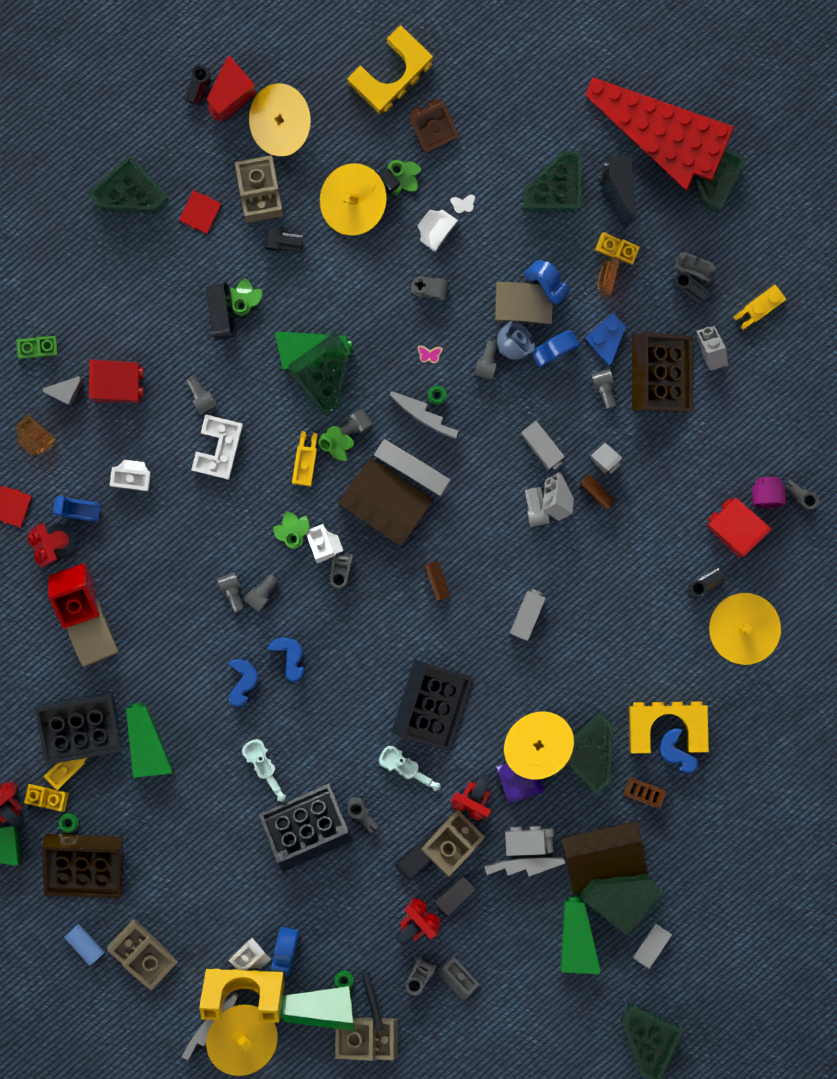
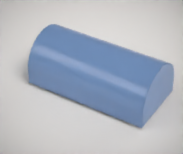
(84, 944)

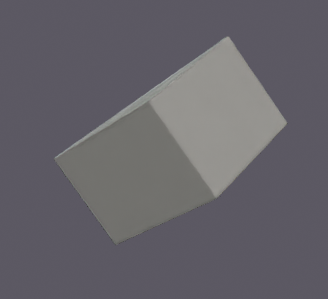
(65, 391)

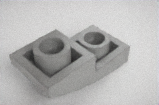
(652, 946)

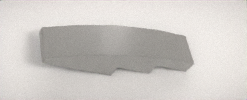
(418, 410)
(412, 467)
(532, 865)
(201, 1035)

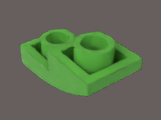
(36, 347)

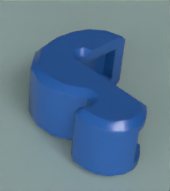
(549, 280)
(555, 348)
(76, 509)
(294, 656)
(247, 682)
(673, 755)
(284, 950)

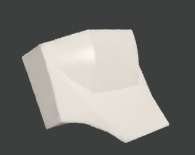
(435, 228)
(131, 476)
(323, 543)
(249, 957)

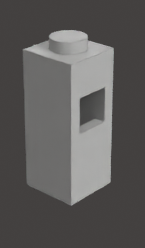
(543, 446)
(527, 614)

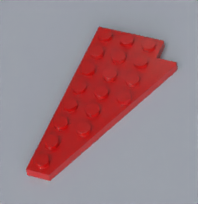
(671, 136)

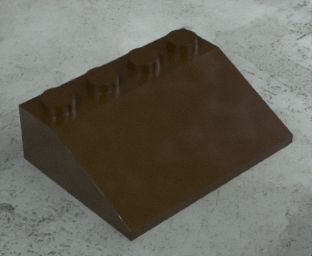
(662, 373)
(385, 502)
(604, 854)
(82, 865)

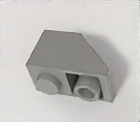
(712, 348)
(606, 459)
(557, 497)

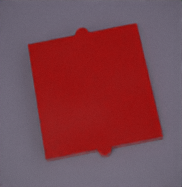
(200, 212)
(13, 506)

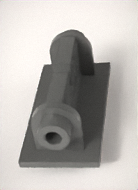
(702, 270)

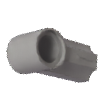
(535, 505)

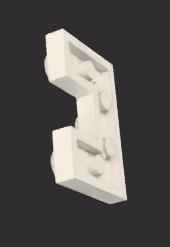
(229, 436)

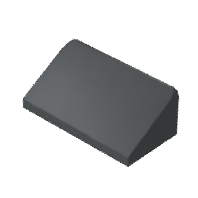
(455, 895)
(458, 978)

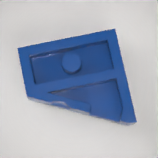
(606, 338)

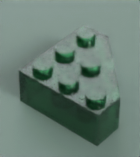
(556, 186)
(128, 190)
(714, 193)
(322, 372)
(593, 753)
(622, 899)
(650, 1040)

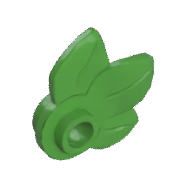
(405, 176)
(245, 295)
(336, 443)
(291, 527)

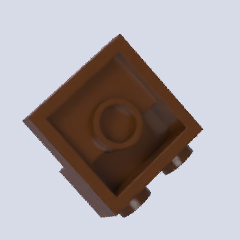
(433, 125)

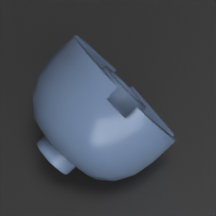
(514, 341)

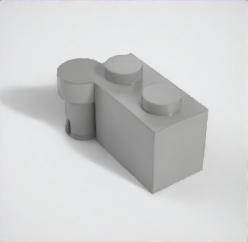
(529, 842)

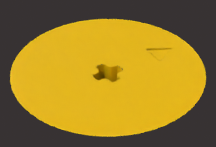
(279, 119)
(343, 190)
(754, 618)
(538, 745)
(240, 1041)

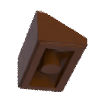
(597, 492)
(437, 580)

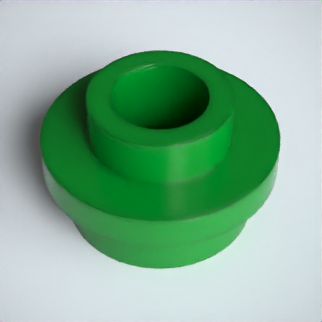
(441, 390)
(62, 823)
(348, 975)

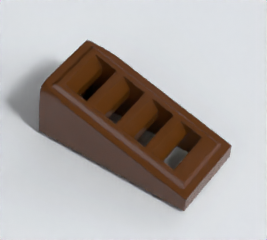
(660, 798)

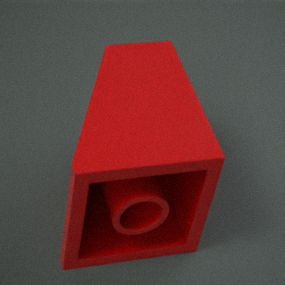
(230, 91)
(115, 381)
(737, 527)
(73, 596)

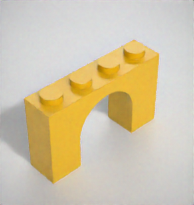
(382, 95)
(642, 717)
(221, 983)

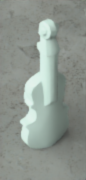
(255, 753)
(392, 759)

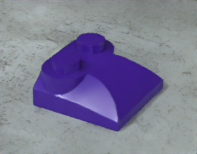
(516, 786)

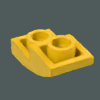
(617, 248)
(46, 797)

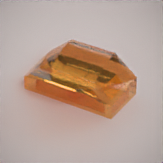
(607, 277)
(33, 436)

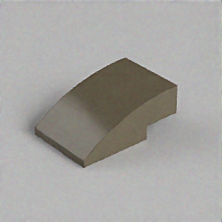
(259, 189)
(522, 304)
(93, 639)
(452, 843)
(142, 954)
(366, 1042)

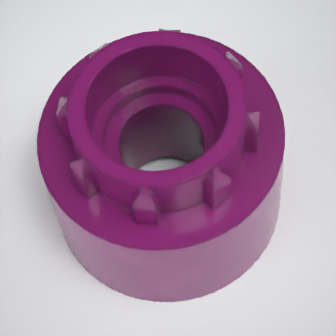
(768, 493)

